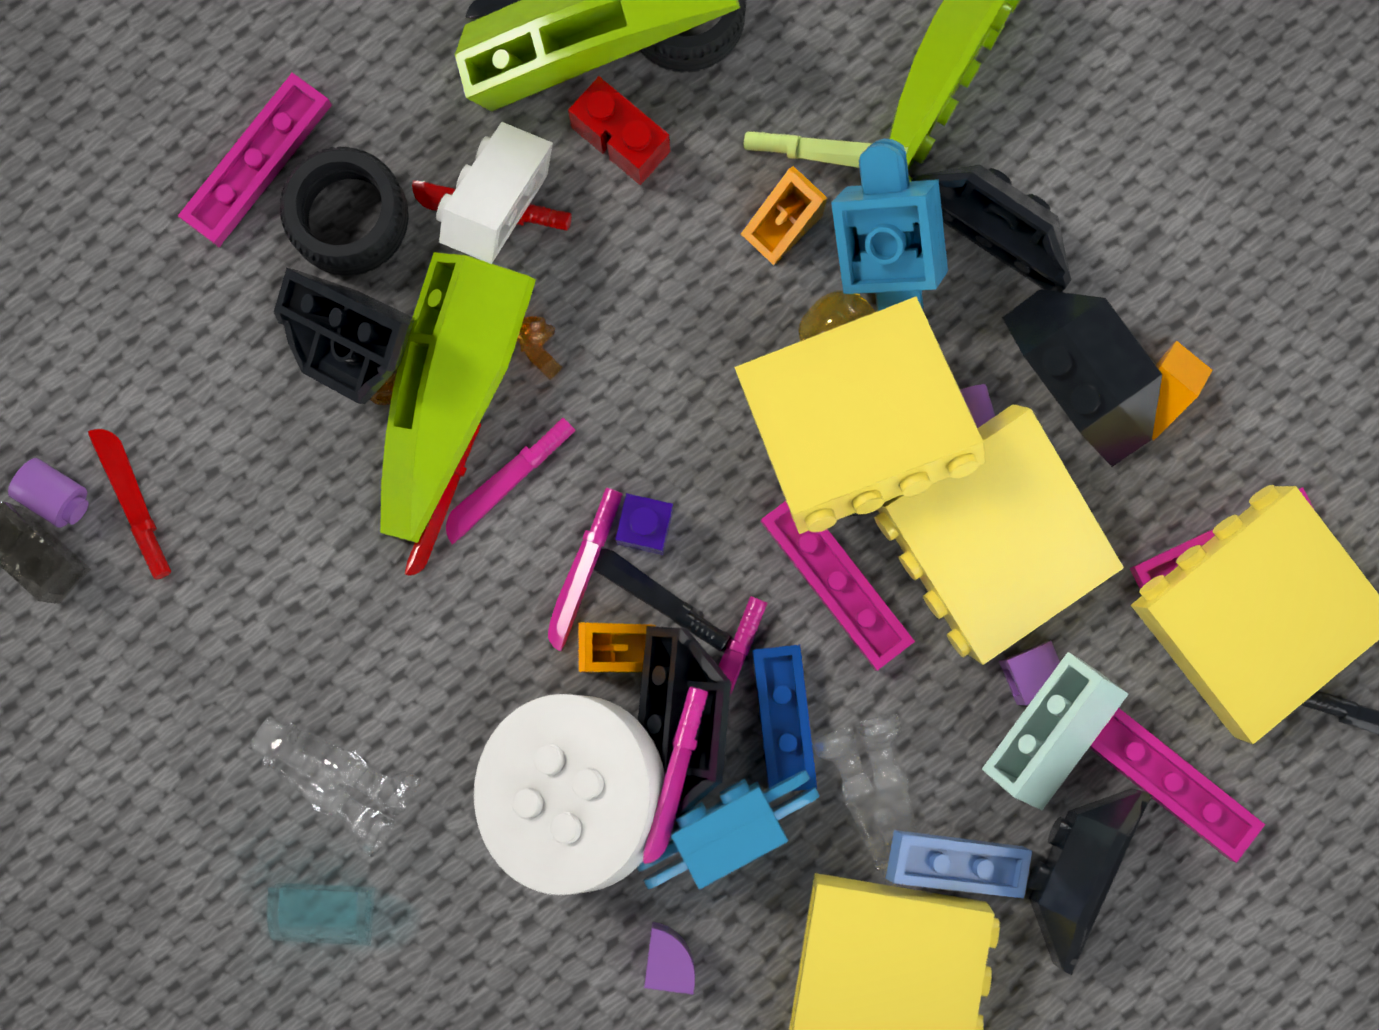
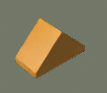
(785, 216)
(1180, 385)
(611, 647)

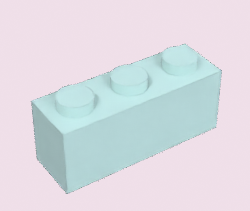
(1054, 731)

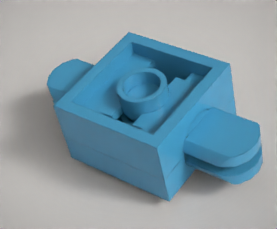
(889, 229)
(730, 831)

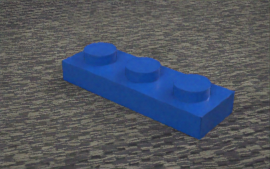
(784, 714)

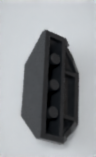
(1004, 222)
(341, 334)
(1090, 368)
(670, 667)
(1081, 871)

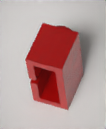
(635, 141)

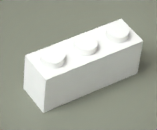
(493, 192)

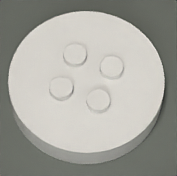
(568, 793)

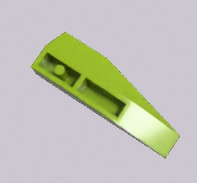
(555, 40)
(941, 65)
(446, 381)

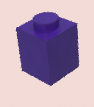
(644, 524)

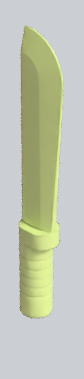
(821, 150)

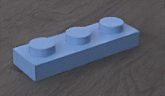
(958, 864)

